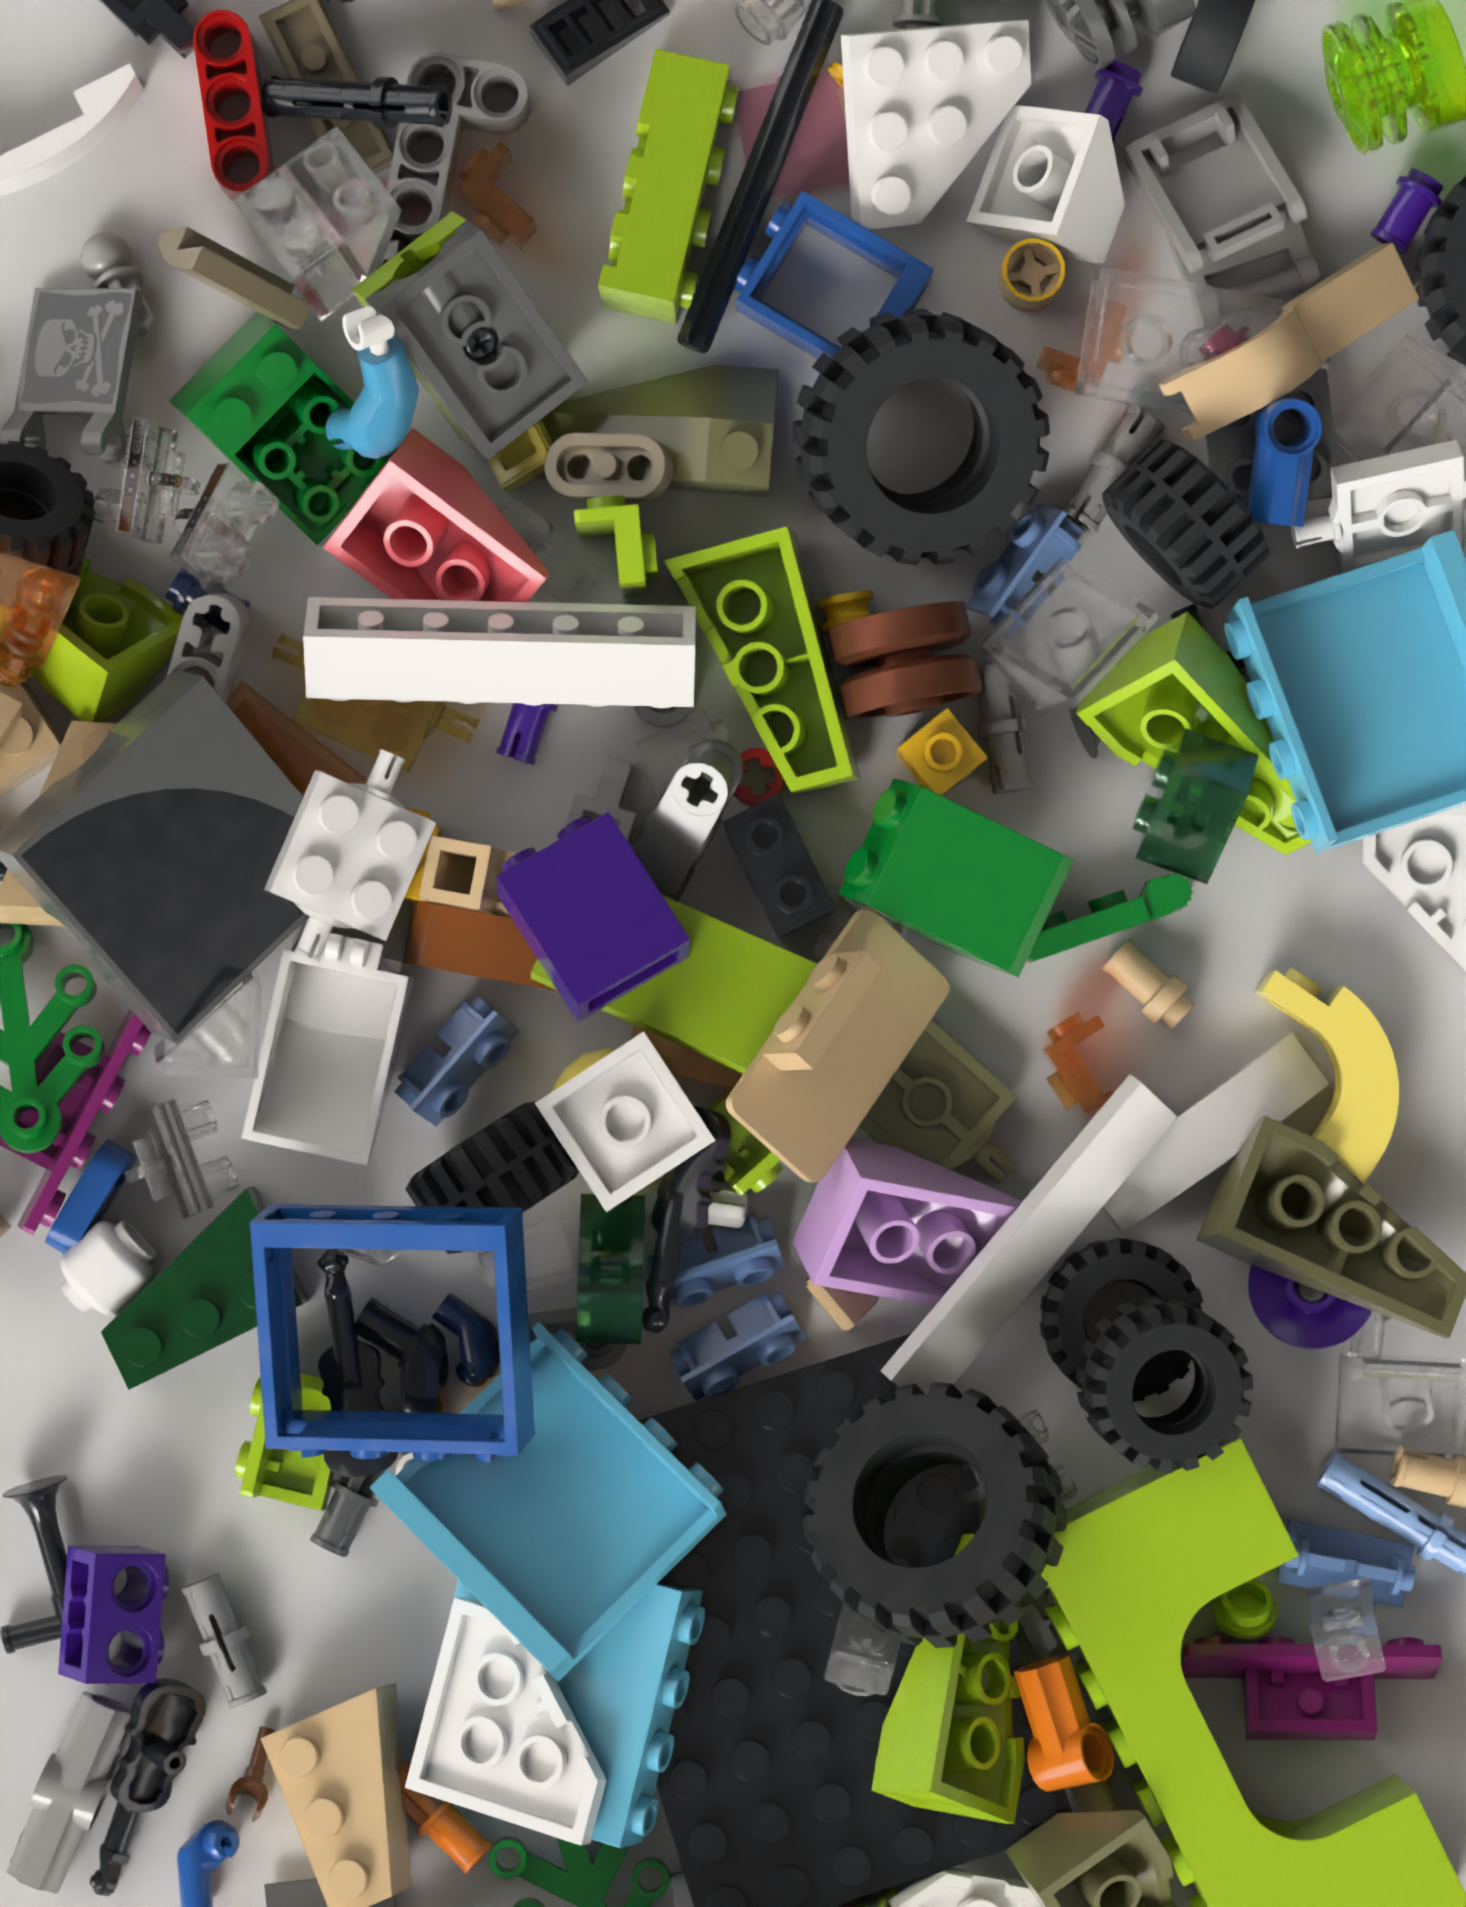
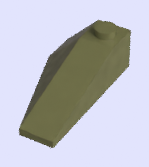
(708, 419)
(1315, 1223)
(1095, 1861)

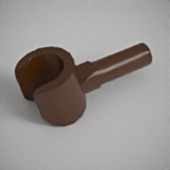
(253, 1777)

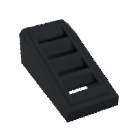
(571, 66)

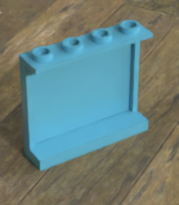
(1363, 691)
(571, 1523)
(626, 1703)

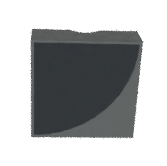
(165, 854)

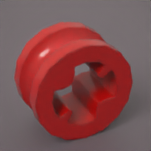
(745, 793)

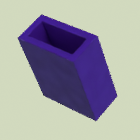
(591, 914)

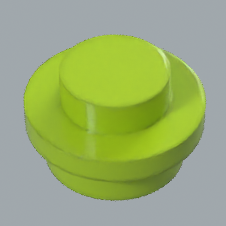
(1246, 1611)

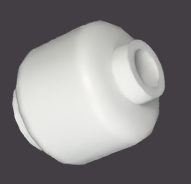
(107, 1267)

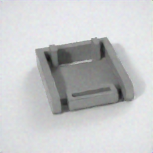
(1221, 197)

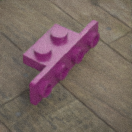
(93, 1091)
(1286, 1690)

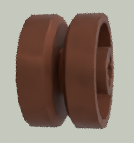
(903, 650)

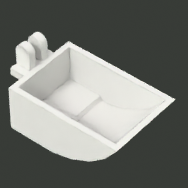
(329, 1051)

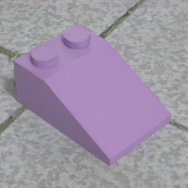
(896, 1224)

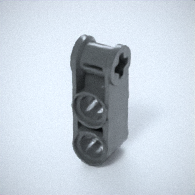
(688, 815)

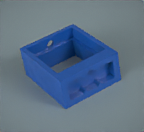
(785, 230)

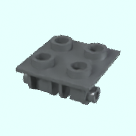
(1233, 446)

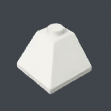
(1052, 181)

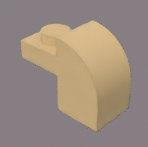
(463, 875)

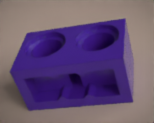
(97, 1615)

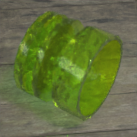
(1382, 77)

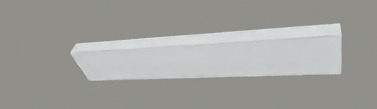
(1032, 1238)

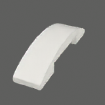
(103, 108)
(1217, 1128)

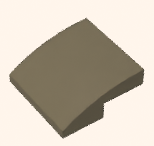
(233, 276)

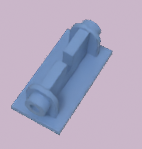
(1035, 545)
(440, 1085)
(743, 1258)
(764, 1337)
(1340, 1555)

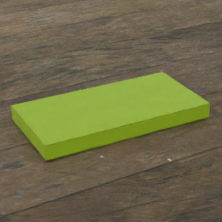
(717, 998)

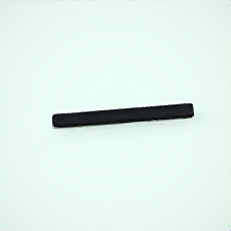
(760, 175)

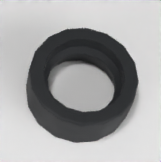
(1211, 42)

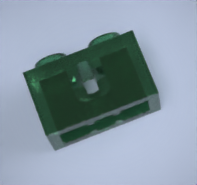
(1195, 806)
(610, 1271)

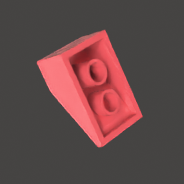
(434, 533)

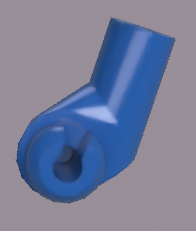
(200, 1857)

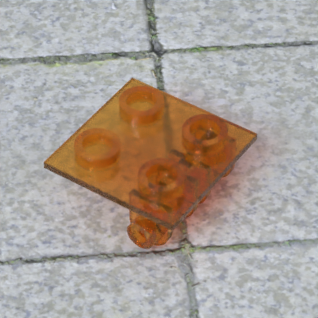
(30, 614)

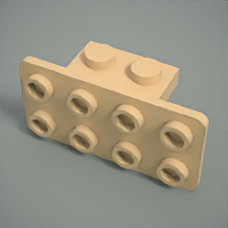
(838, 1045)

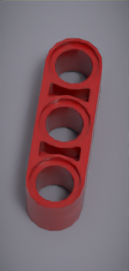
(228, 77)

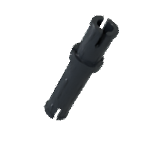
(380, 101)

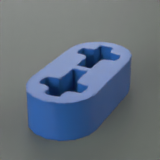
(91, 1195)

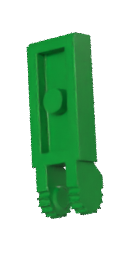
(1111, 915)

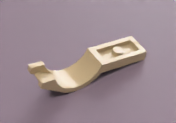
(1296, 343)

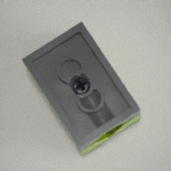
(472, 335)

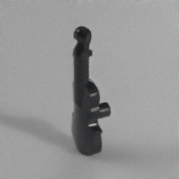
(683, 1215)
(349, 1367)
(160, 1726)

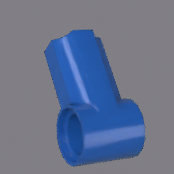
(1282, 470)

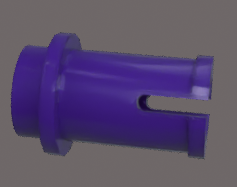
(1114, 93)
(1408, 209)
(524, 731)

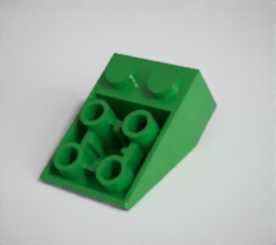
(269, 418)

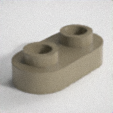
(612, 466)

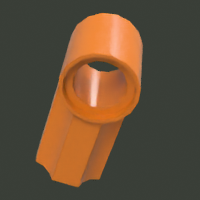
(1065, 1743)

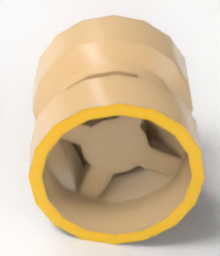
(1031, 262)

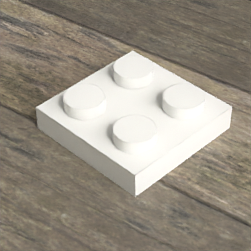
(625, 1121)

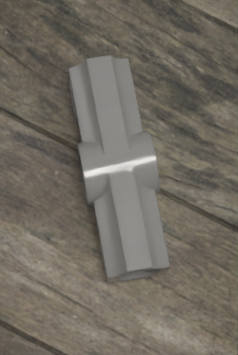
(70, 1793)

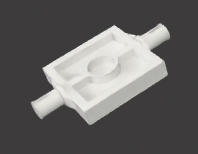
(1390, 505)
(350, 855)

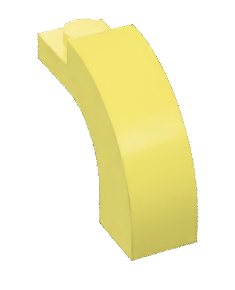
(1362, 1064)

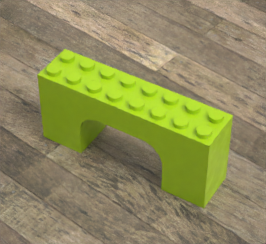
(1124, 1593)

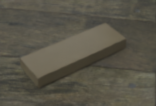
(313, 50)

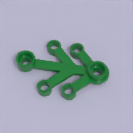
(25, 1043)
(583, 1881)

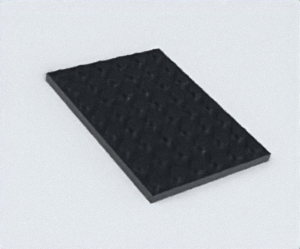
(767, 1753)

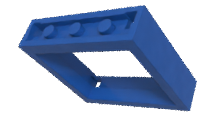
(389, 1228)

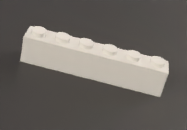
(499, 652)

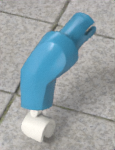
(390, 390)

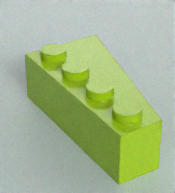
(667, 187)
(770, 642)

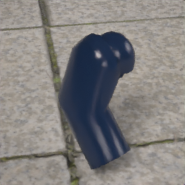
(476, 1340)

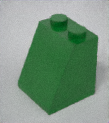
(955, 877)

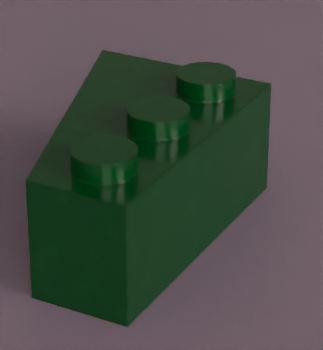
(195, 1300)

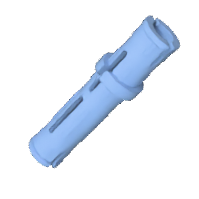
(1384, 1504)

